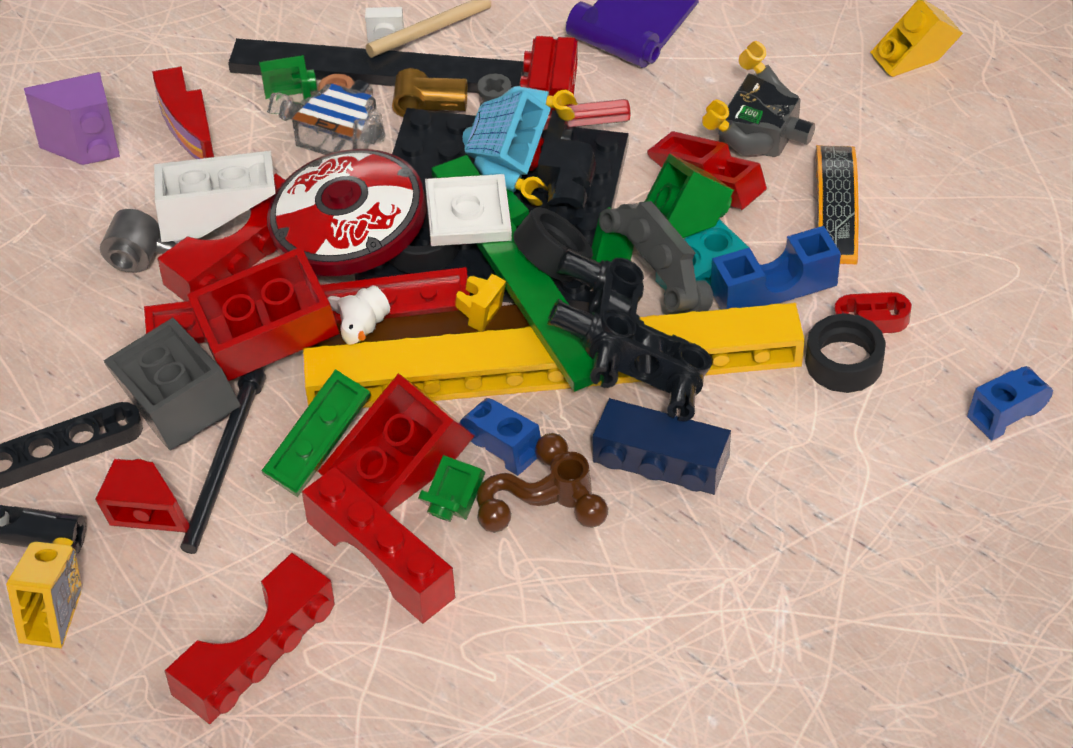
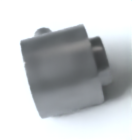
(132, 241)

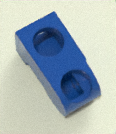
(1008, 400)
(503, 434)

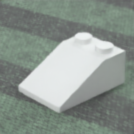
(209, 192)

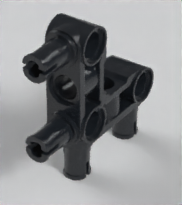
(621, 340)

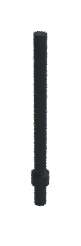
(249, 385)

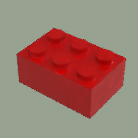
(263, 313)

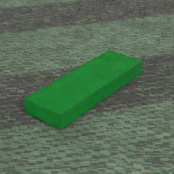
(316, 433)

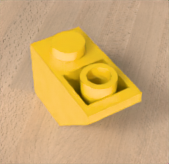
(916, 39)

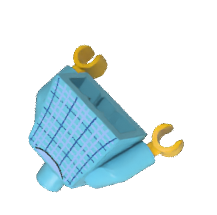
(509, 133)

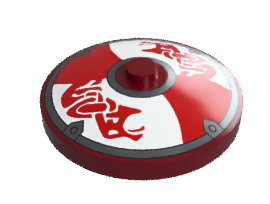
(348, 211)

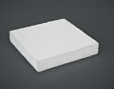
(468, 210)

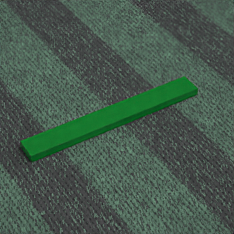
(531, 291)

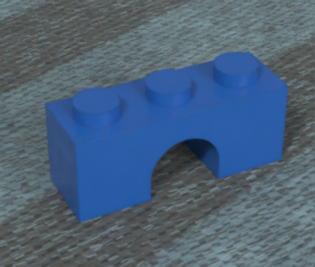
(804, 267)

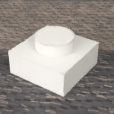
(383, 21)

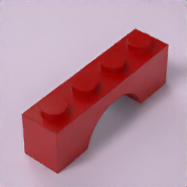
(200, 262)
(409, 567)
(213, 675)

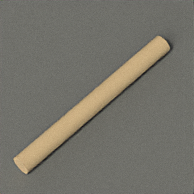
(426, 26)

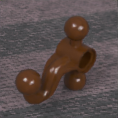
(550, 450)

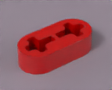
(877, 309)

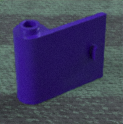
(628, 27)

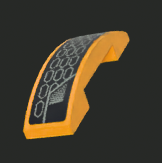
(839, 198)

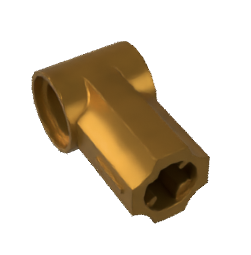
(418, 91)

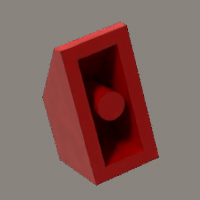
(139, 498)

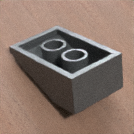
(173, 383)

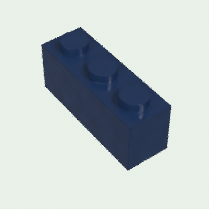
(661, 446)

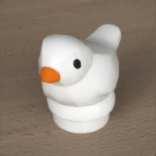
(360, 312)

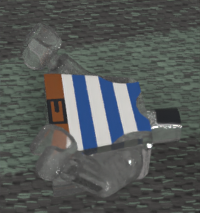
(333, 118)

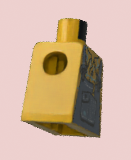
(45, 592)

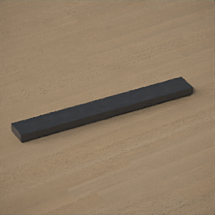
(375, 70)

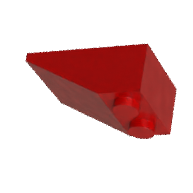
(398, 444)

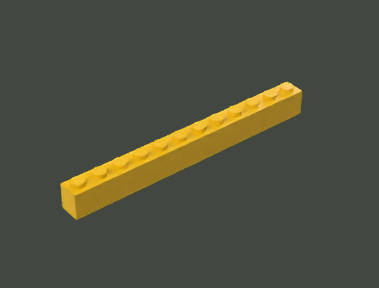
(519, 363)

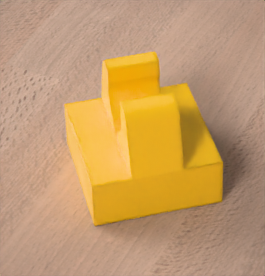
(485, 301)

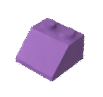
(73, 119)

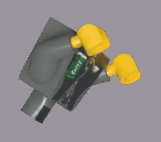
(761, 112)

